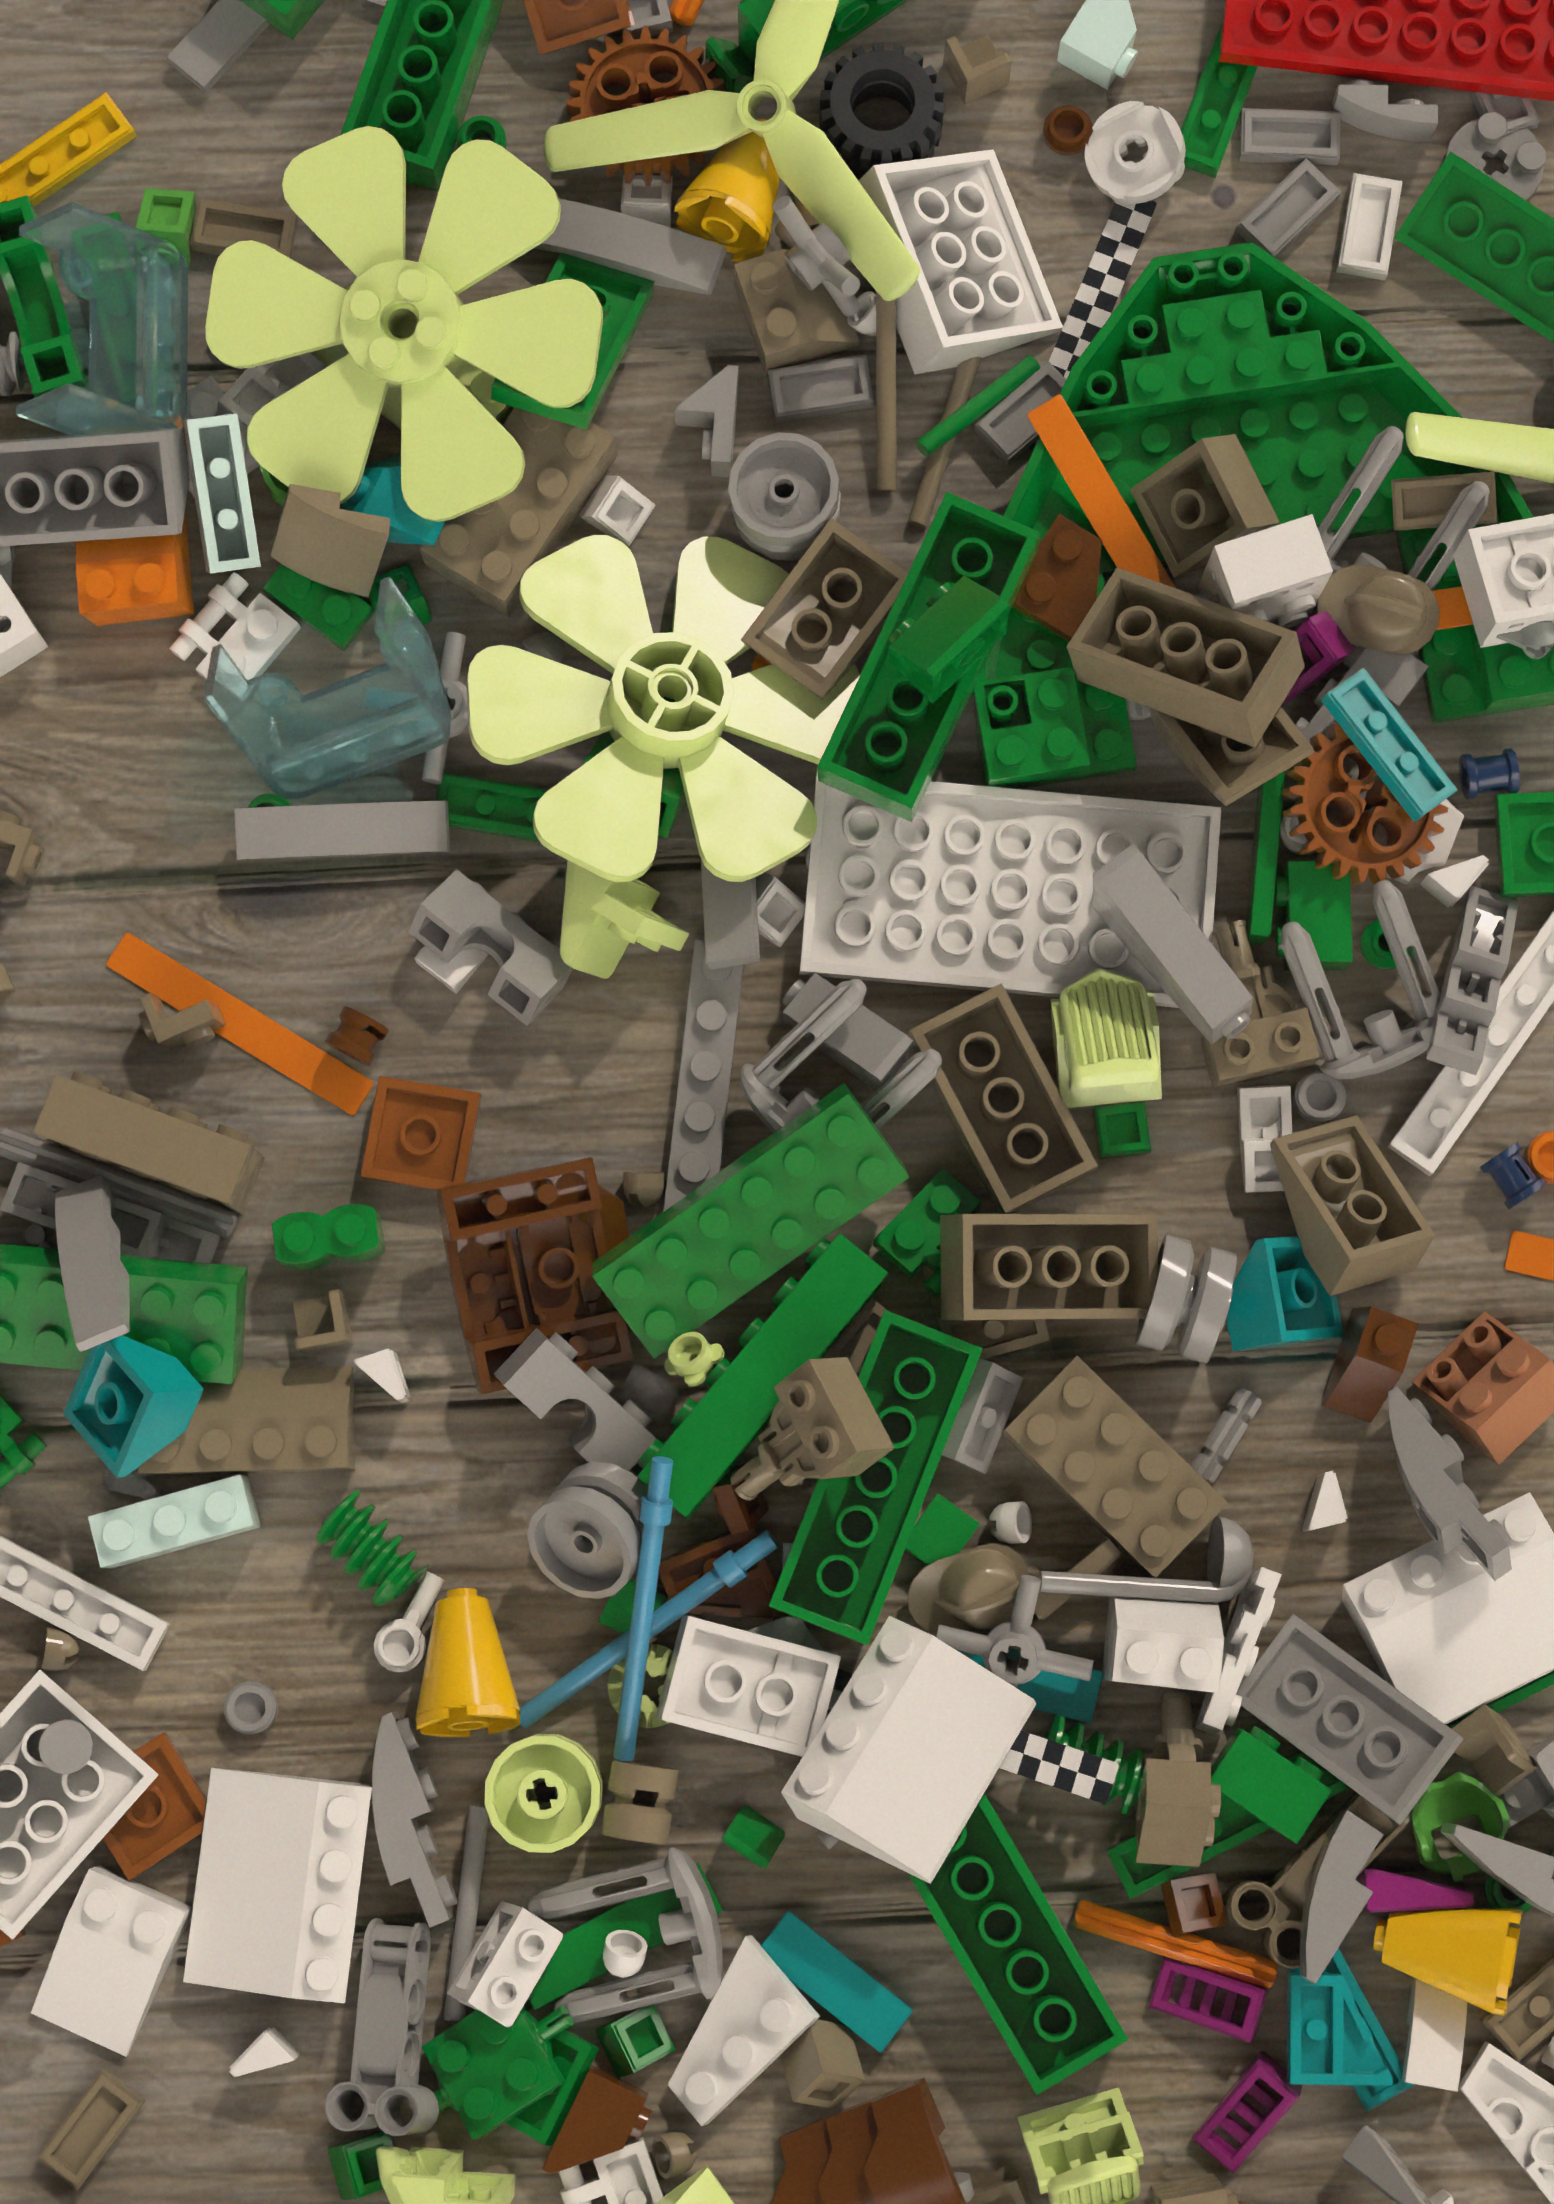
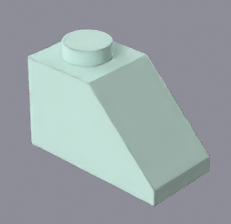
(1100, 41)

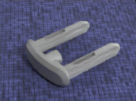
(1368, 477)
(1389, 1044)
(761, 1081)
(693, 1922)

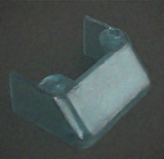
(134, 325)
(344, 728)

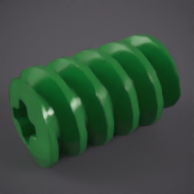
(369, 1550)
(1130, 1770)

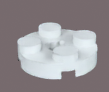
(1160, 165)

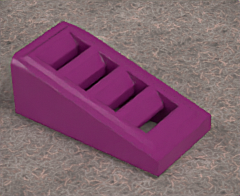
(1324, 646)
(1407, 1893)
(1252, 2015)
(1275, 2076)

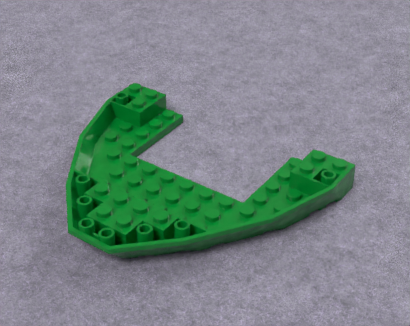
(1305, 385)

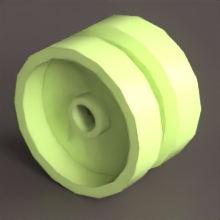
(513, 1798)

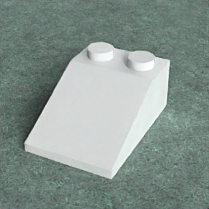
(110, 1959)

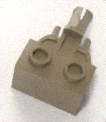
(1278, 1033)
(816, 1430)
(1176, 1792)

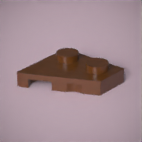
(1062, 579)
(746, 1598)

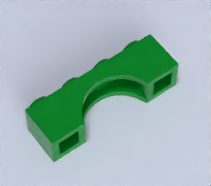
(37, 304)

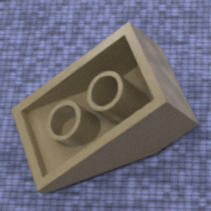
(827, 610)
(1229, 766)
(1349, 1206)

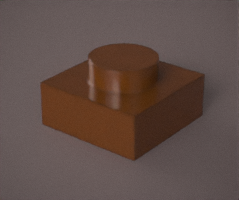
(738, 1513)
(1194, 1904)

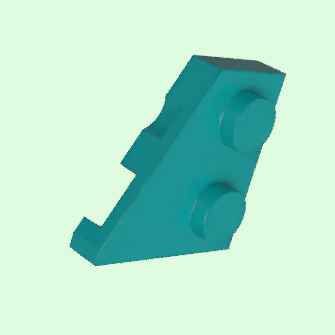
(1328, 2036)

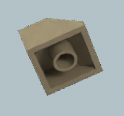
(786, 317)
(1203, 501)

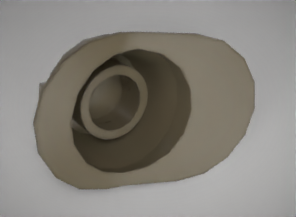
(1381, 608)
(967, 1589)

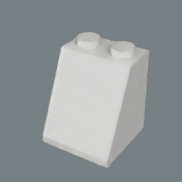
(1164, 1643)

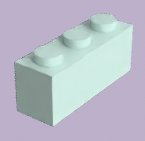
(221, 493)
(174, 1521)

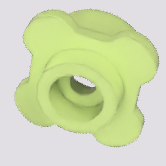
(692, 1357)

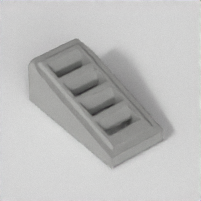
(1381, 2166)

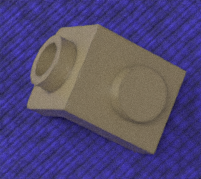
(25, 847)
(188, 1027)

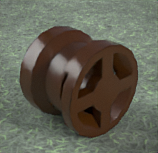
(356, 1036)

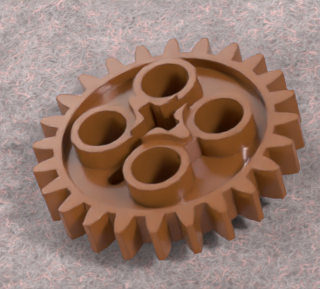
(634, 66)
(1325, 782)

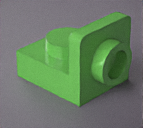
(168, 216)

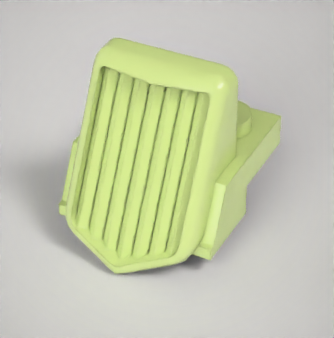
(606, 917)
(1106, 1041)
(1084, 2150)
(438, 2178)

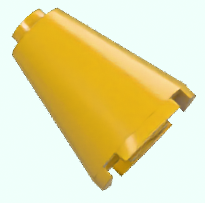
(733, 198)
(465, 1671)
(1455, 1950)

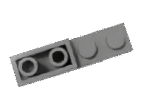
(1436, 1487)
(398, 1797)

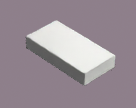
(1369, 226)

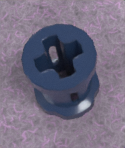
(1489, 773)
(1513, 1175)

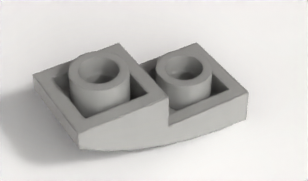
(1368, 109)

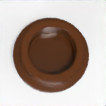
(1067, 130)

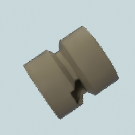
(635, 1820)

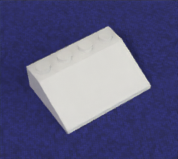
(976, 265)
(1453, 1631)
(907, 1750)
(50, 1816)
(277, 1884)

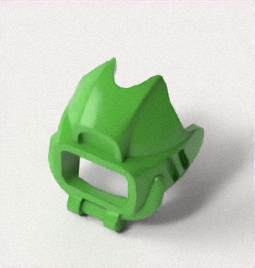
(1448, 1802)

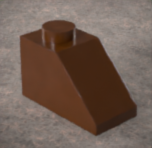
(1368, 1362)
(598, 2121)

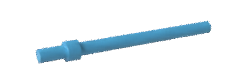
(655, 1514)
(727, 1570)

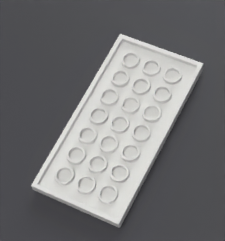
(991, 886)

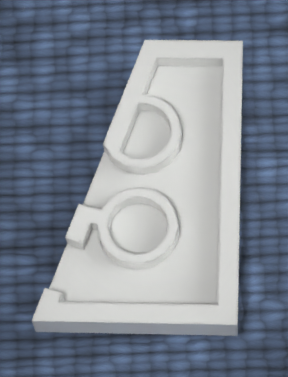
(1239, 1650)
(741, 2033)
(1517, 2109)

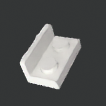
(506, 1963)

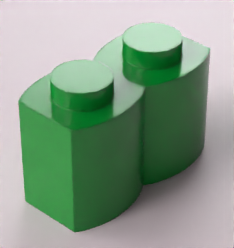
(344, 1233)

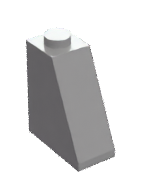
(861, 1045)

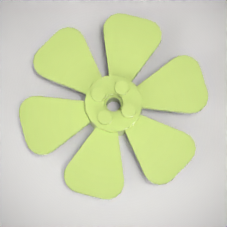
(530, 339)
(611, 805)

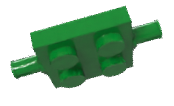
(495, 2069)

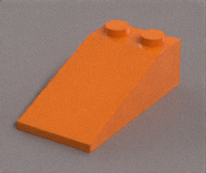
(134, 578)

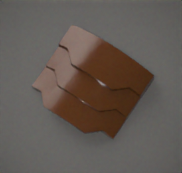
(524, 1262)
(871, 2154)

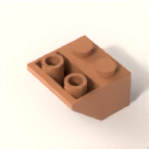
(1490, 1387)

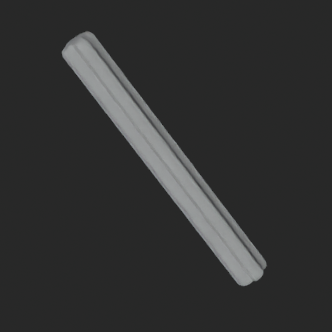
(122, 1184)

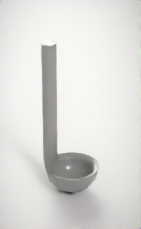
(1228, 1571)

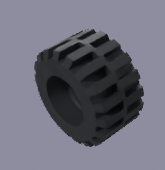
(882, 75)

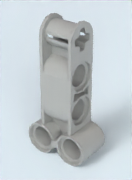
(388, 2035)

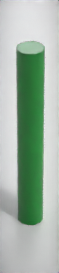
(977, 406)

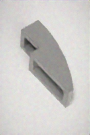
(1333, 1893)

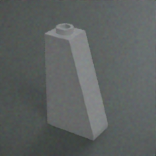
(1170, 945)

